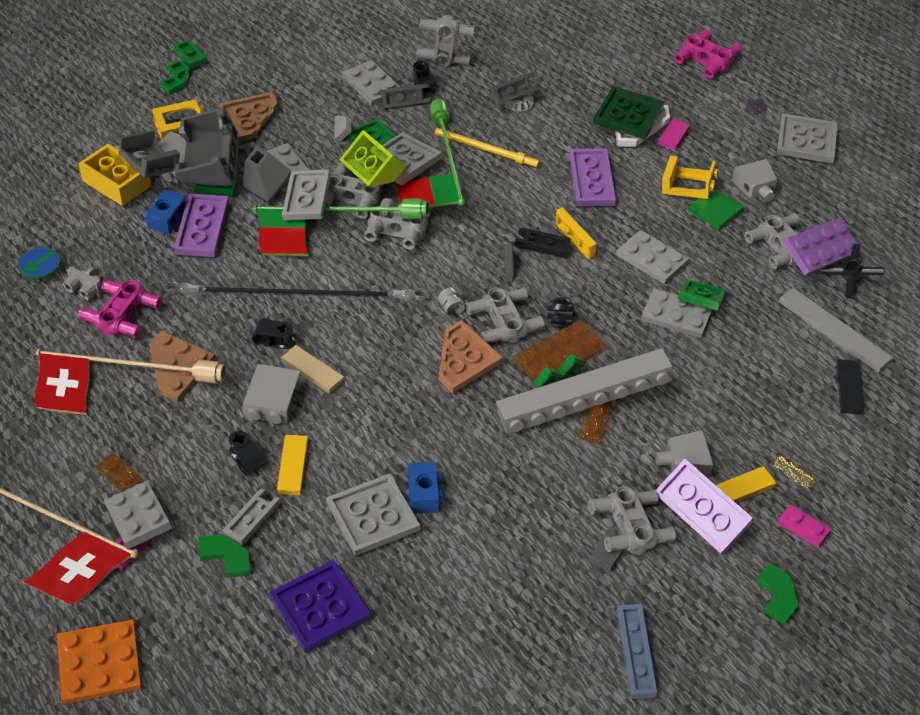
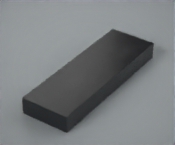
(849, 387)

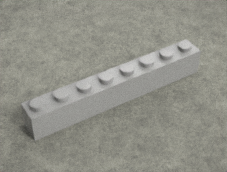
(584, 391)

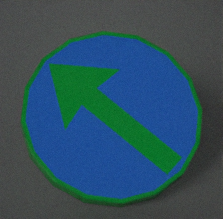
(39, 262)

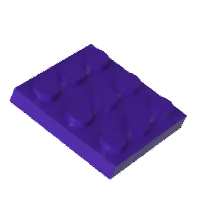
(319, 605)

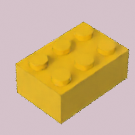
(113, 175)

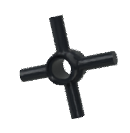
(855, 276)

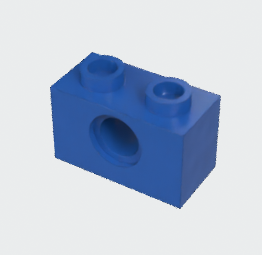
(166, 211)
(423, 487)

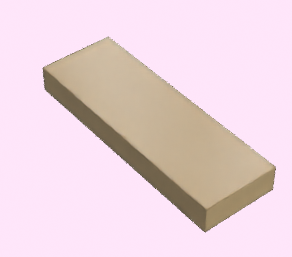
(312, 369)

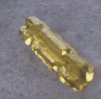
(793, 472)

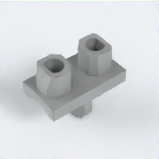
(86, 280)

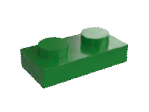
(190, 54)

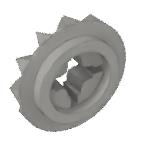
(520, 106)

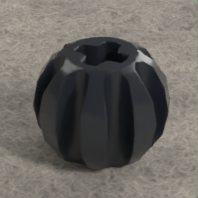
(560, 312)

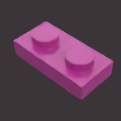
(804, 525)

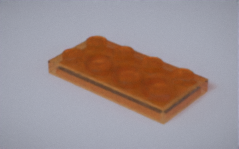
(555, 349)

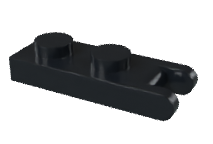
(543, 242)

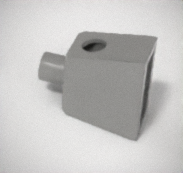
(756, 179)
(688, 447)

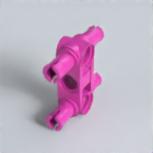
(708, 53)
(120, 308)

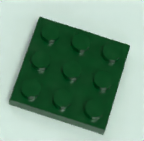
(628, 112)

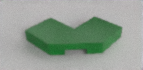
(180, 76)
(568, 369)
(220, 546)
(779, 583)

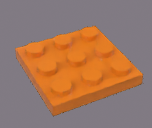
(98, 662)

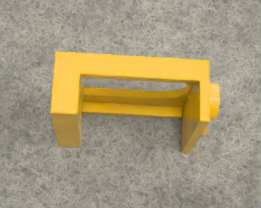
(163, 128)
(672, 172)

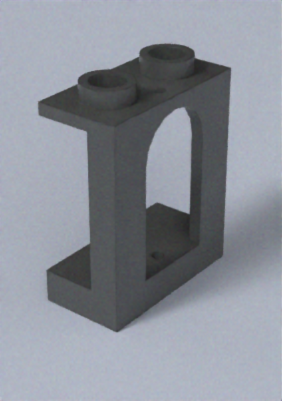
(154, 164)

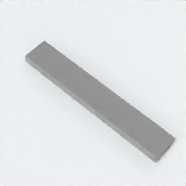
(836, 330)

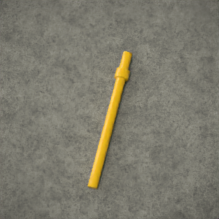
(519, 157)

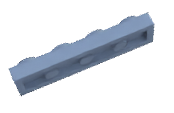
(636, 651)

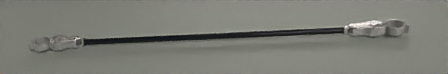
(187, 288)

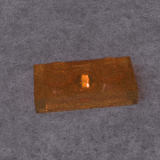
(118, 473)

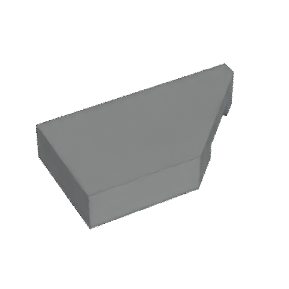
(342, 128)

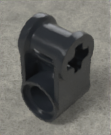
(423, 75)
(272, 333)
(245, 452)

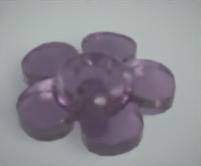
(756, 106)

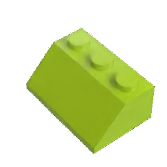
(372, 161)

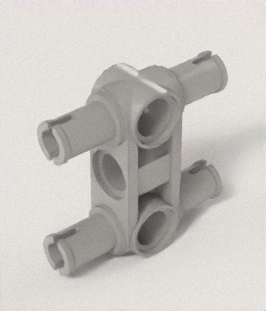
(446, 30)
(351, 191)
(393, 224)
(774, 232)
(503, 313)
(631, 520)

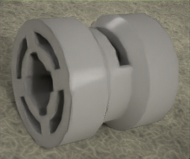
(451, 302)

